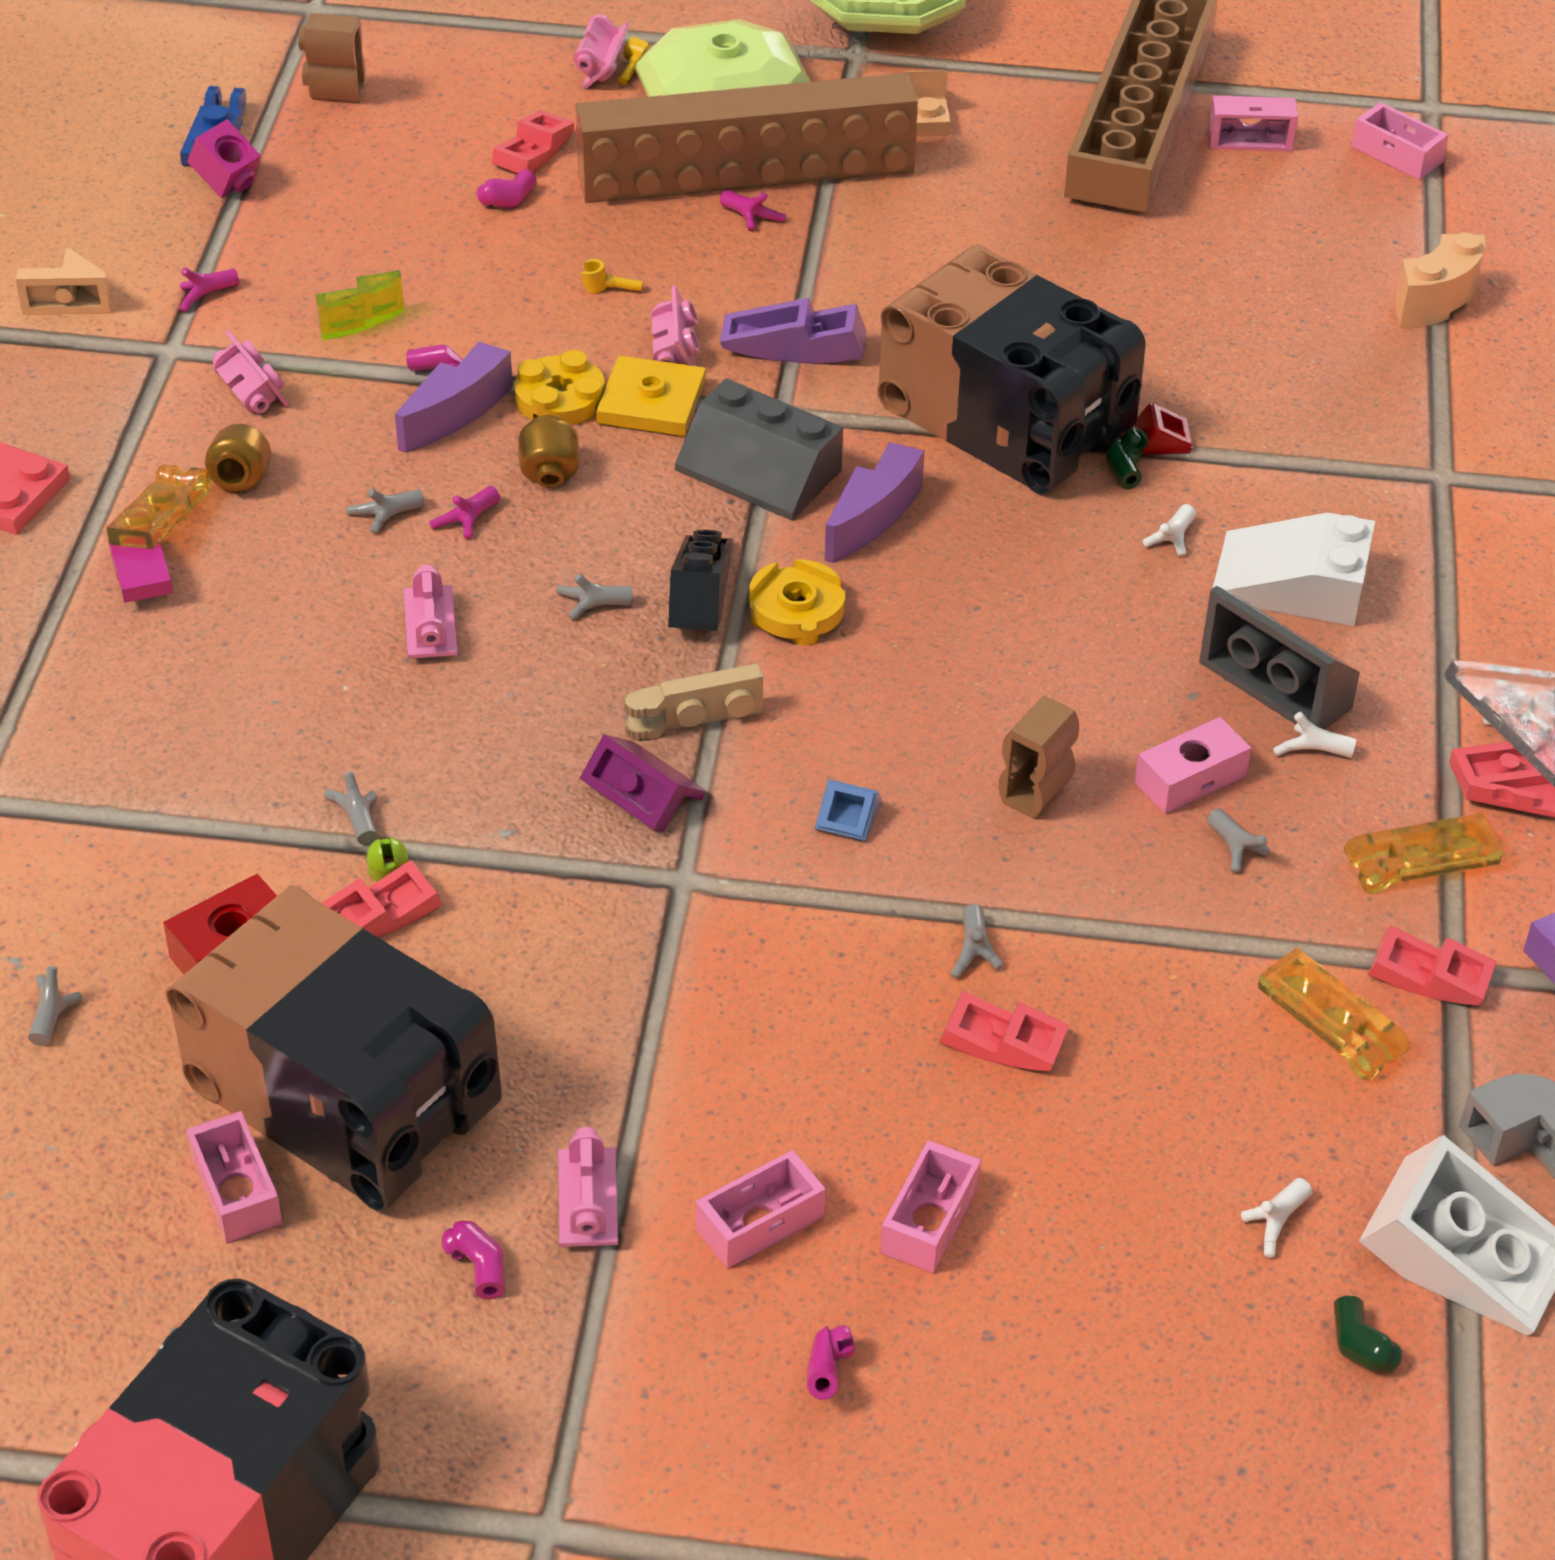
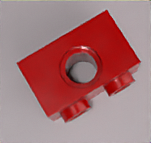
(206, 925)

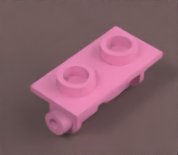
(599, 49)
(674, 330)
(251, 384)
(429, 615)
(587, 1191)

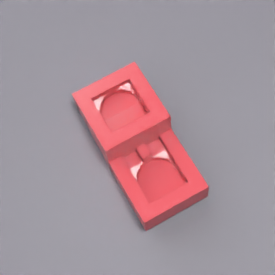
(535, 143)
(387, 903)
(1444, 974)
(1017, 1040)

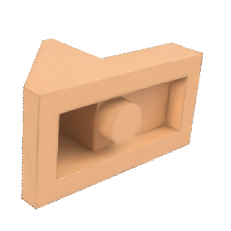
(932, 106)
(72, 289)

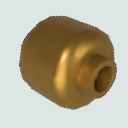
(548, 451)
(238, 458)

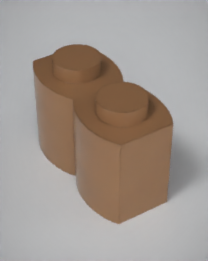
(333, 57)
(1038, 756)

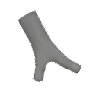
(387, 506)
(594, 595)
(357, 808)
(1236, 838)
(975, 941)
(49, 1007)

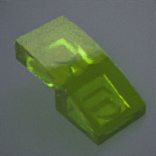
(358, 309)

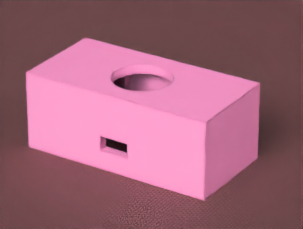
(1271, 133)
(1385, 136)
(1174, 780)
(224, 1151)
(939, 1180)
(781, 1187)

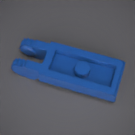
(212, 114)

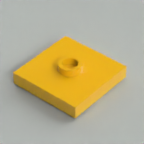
(651, 395)

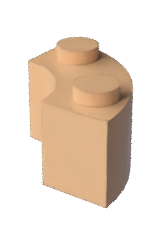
(1439, 281)

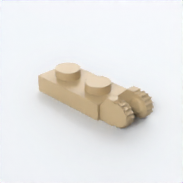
(694, 701)

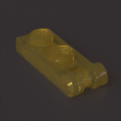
(159, 507)
(1423, 851)
(1334, 1013)

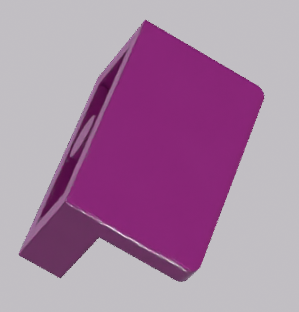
(638, 781)

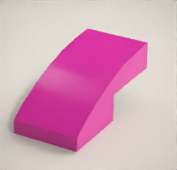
(141, 572)

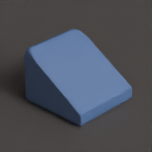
(848, 810)

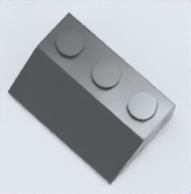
(761, 449)
(1275, 662)

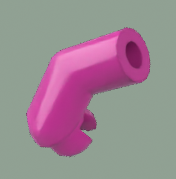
(430, 357)
(487, 1255)

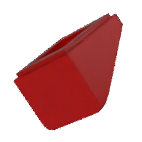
(1165, 431)

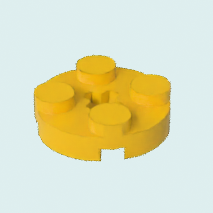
(541, 378)
(797, 620)

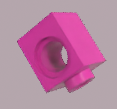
(224, 159)

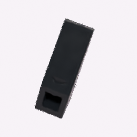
(699, 581)

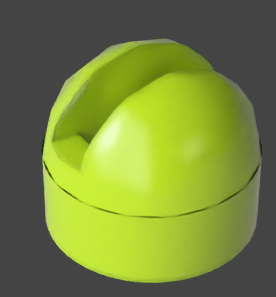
(380, 849)

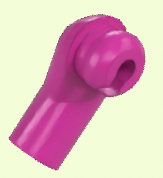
(505, 192)
(822, 1366)

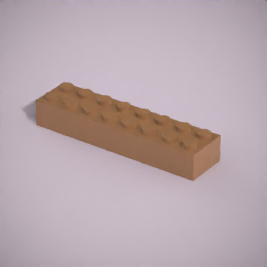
(1139, 103)
(746, 137)

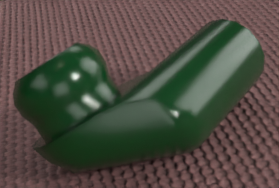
(1124, 455)
(1362, 1342)

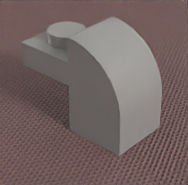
(1512, 1118)

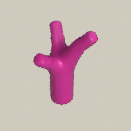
(750, 207)
(203, 284)
(468, 510)

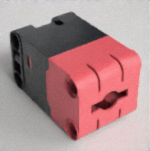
(222, 1442)

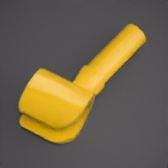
(633, 51)
(596, 280)

